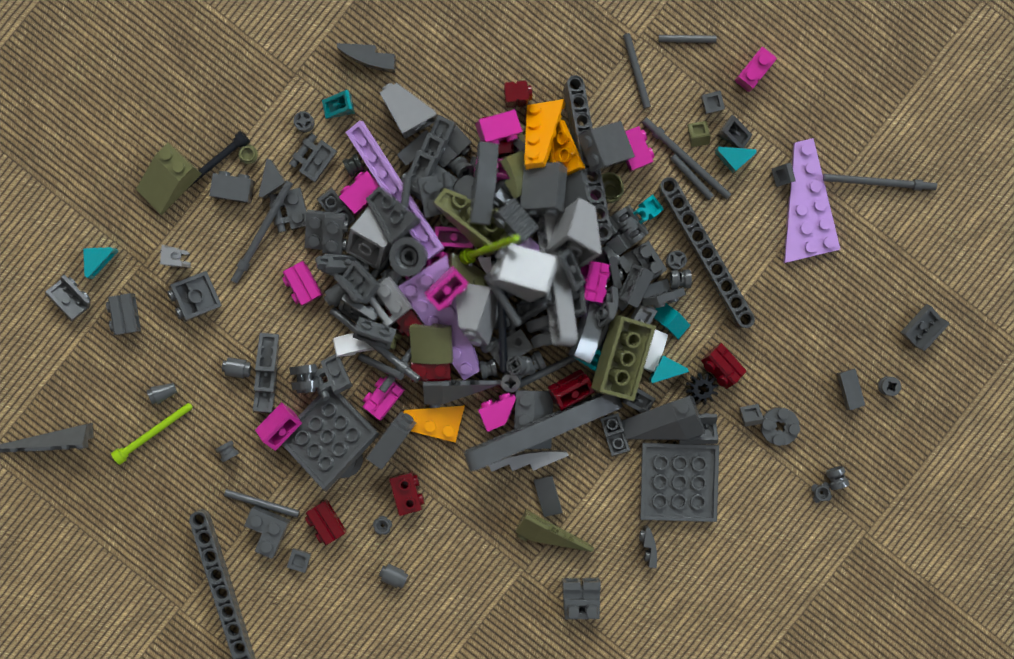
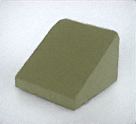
(699, 134)

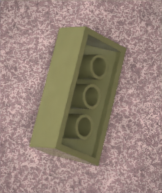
(623, 357)

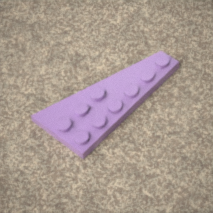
(809, 212)
(464, 353)

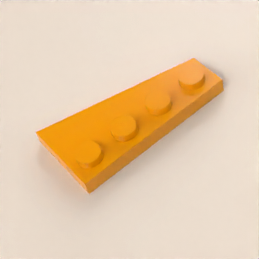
(540, 130)

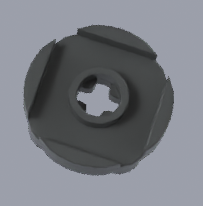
(779, 437)

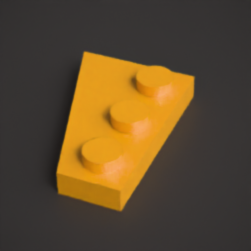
(437, 422)

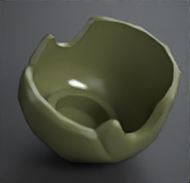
(613, 187)

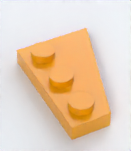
(564, 150)

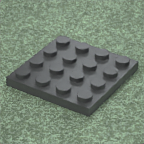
(329, 438)
(679, 482)

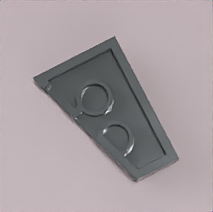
(391, 214)

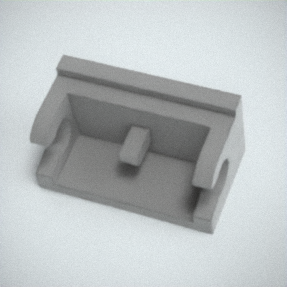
(171, 257)

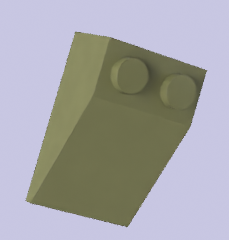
(167, 178)

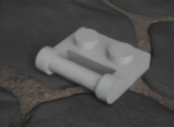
(393, 299)

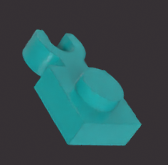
(648, 209)

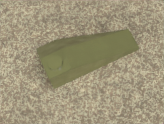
(457, 210)
(542, 531)

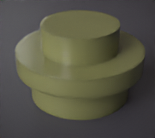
(248, 154)

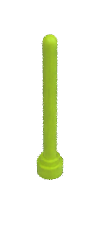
(469, 255)
(121, 455)

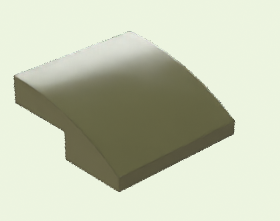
(514, 167)
(431, 344)

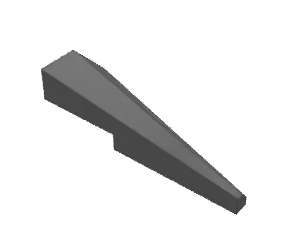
(63, 439)

